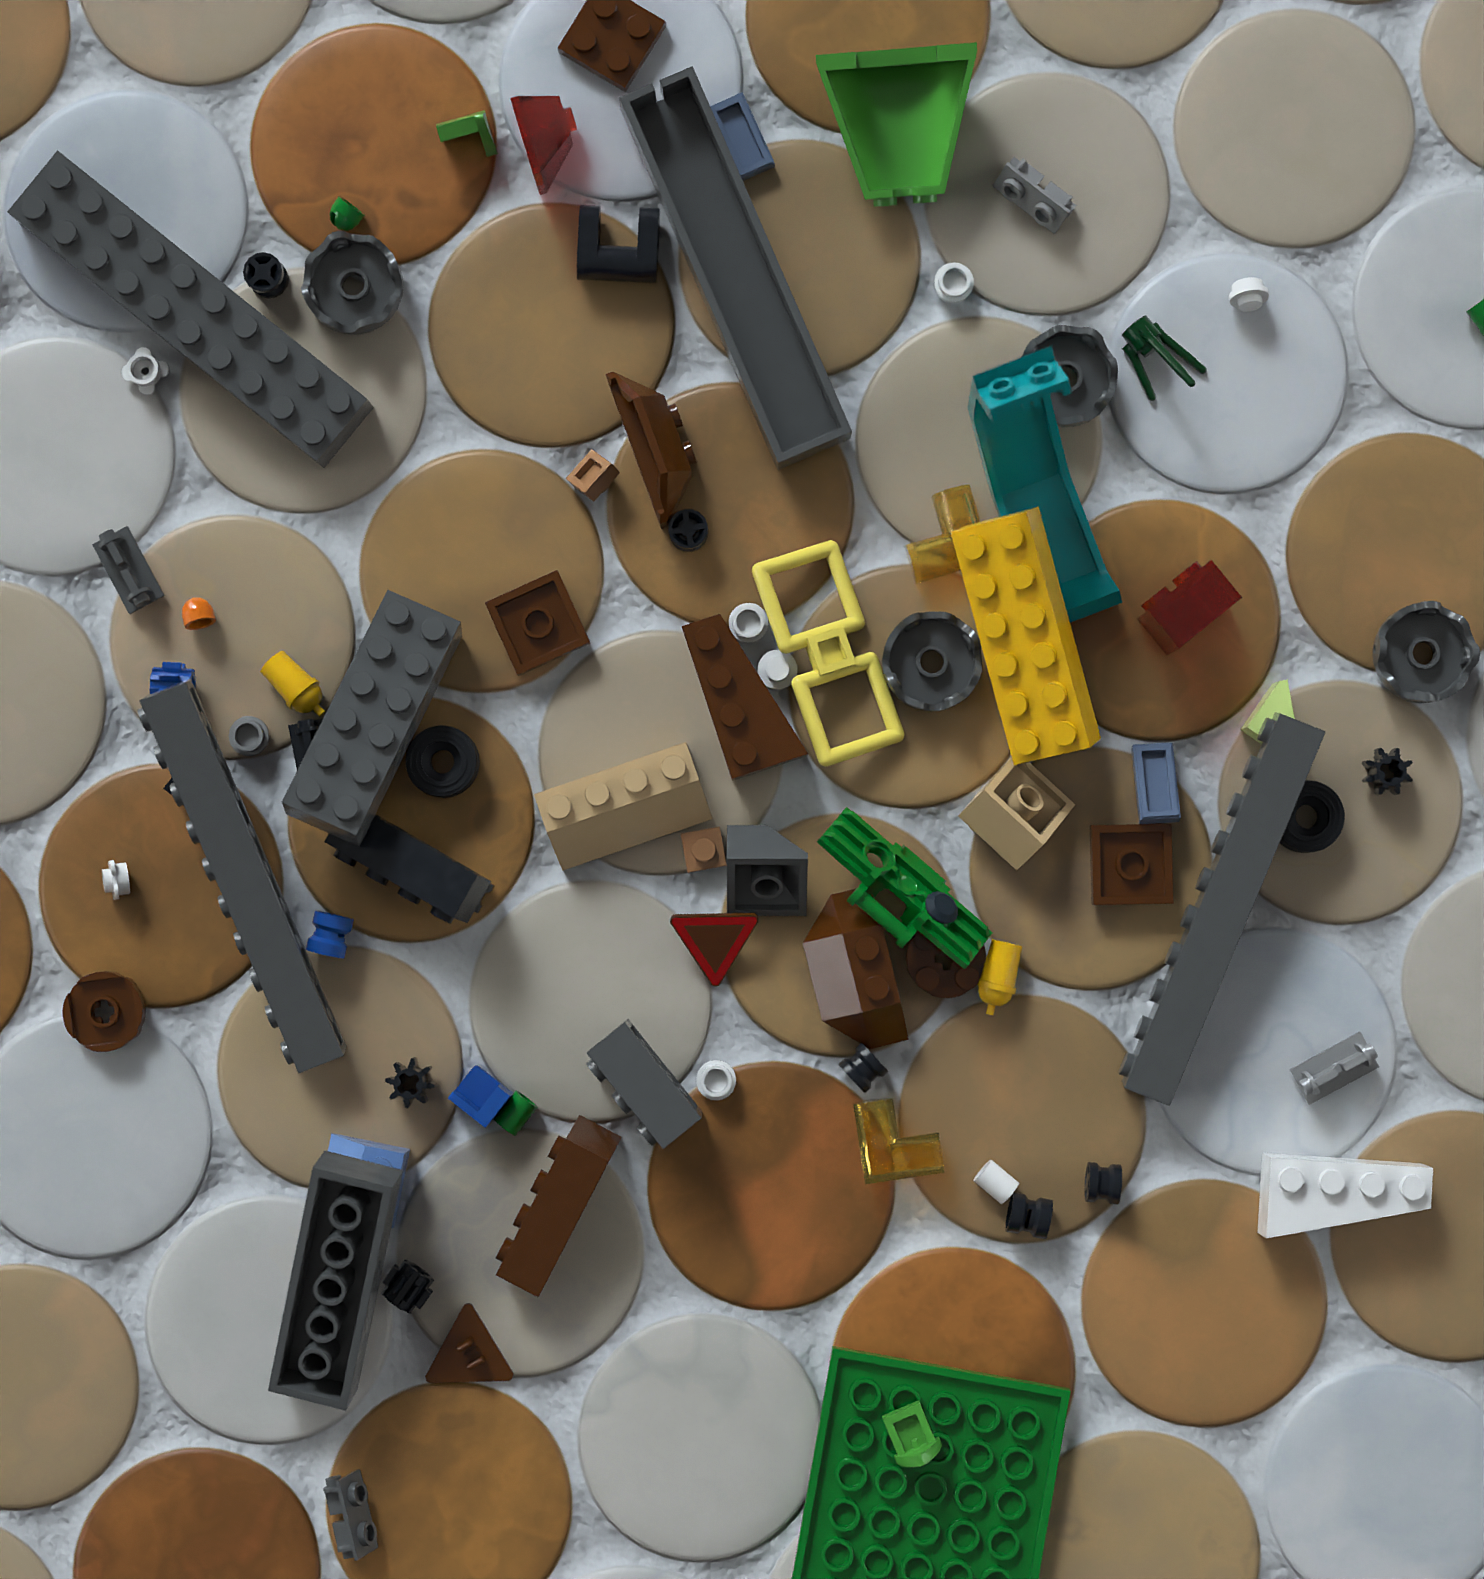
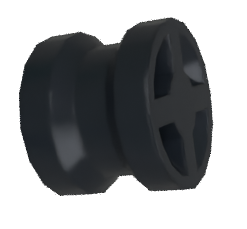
(259, 269)
(687, 523)
(863, 1067)
(1103, 1183)

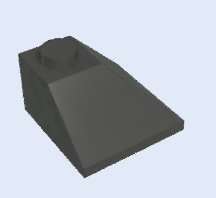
(765, 872)

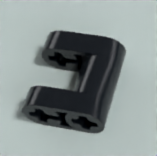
(617, 262)

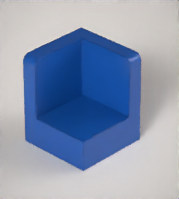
(480, 1096)

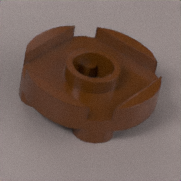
(930, 974)
(90, 1029)

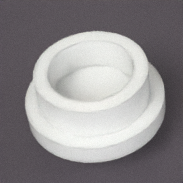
(953, 282)
(1248, 294)
(748, 622)
(777, 669)
(716, 1080)

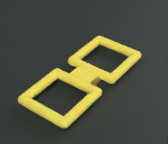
(828, 653)

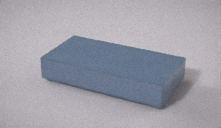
(742, 136)
(1155, 783)

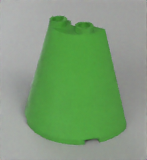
(900, 115)

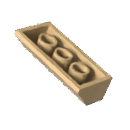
(623, 806)

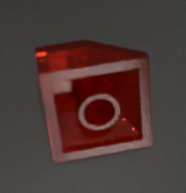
(545, 134)

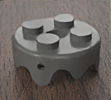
(335, 261)
(1094, 366)
(939, 633)
(1452, 648)

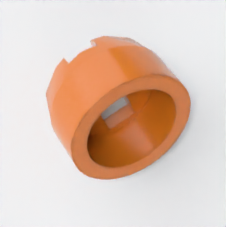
(197, 614)

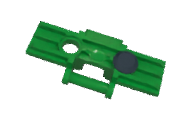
(923, 890)

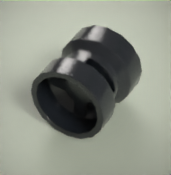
(1038, 1215)

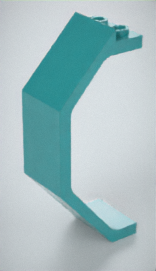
(1029, 469)

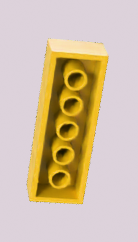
(1026, 636)

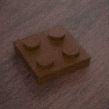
(612, 39)
(537, 623)
(1131, 864)

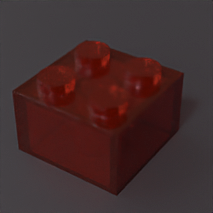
(1193, 604)

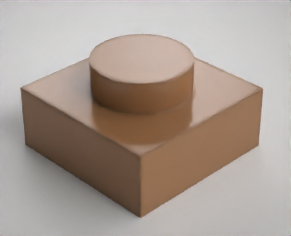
(593, 475)
(703, 849)

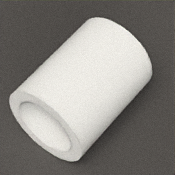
(996, 1181)

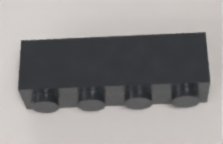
(416, 868)

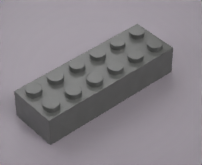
(372, 718)
(335, 1280)

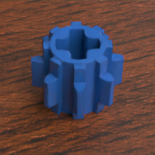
(169, 675)

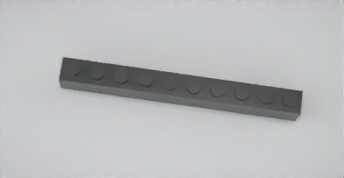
(243, 876)
(1222, 907)

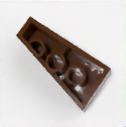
(743, 711)
(557, 1206)

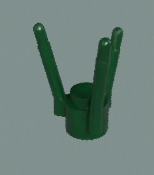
(1148, 337)

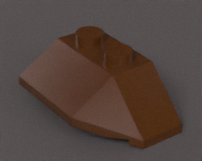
(655, 443)
(854, 974)

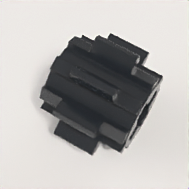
(1396, 766)
(400, 1079)
(407, 1286)

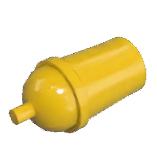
(293, 684)
(999, 974)

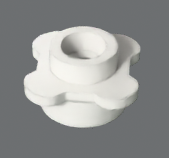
(144, 359)
(116, 879)

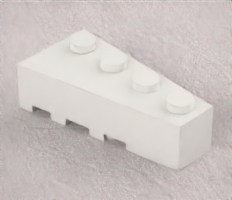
(1326, 1192)

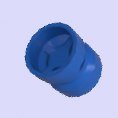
(329, 934)

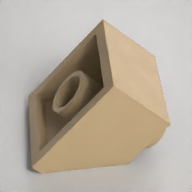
(1017, 812)

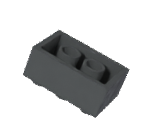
(643, 1085)

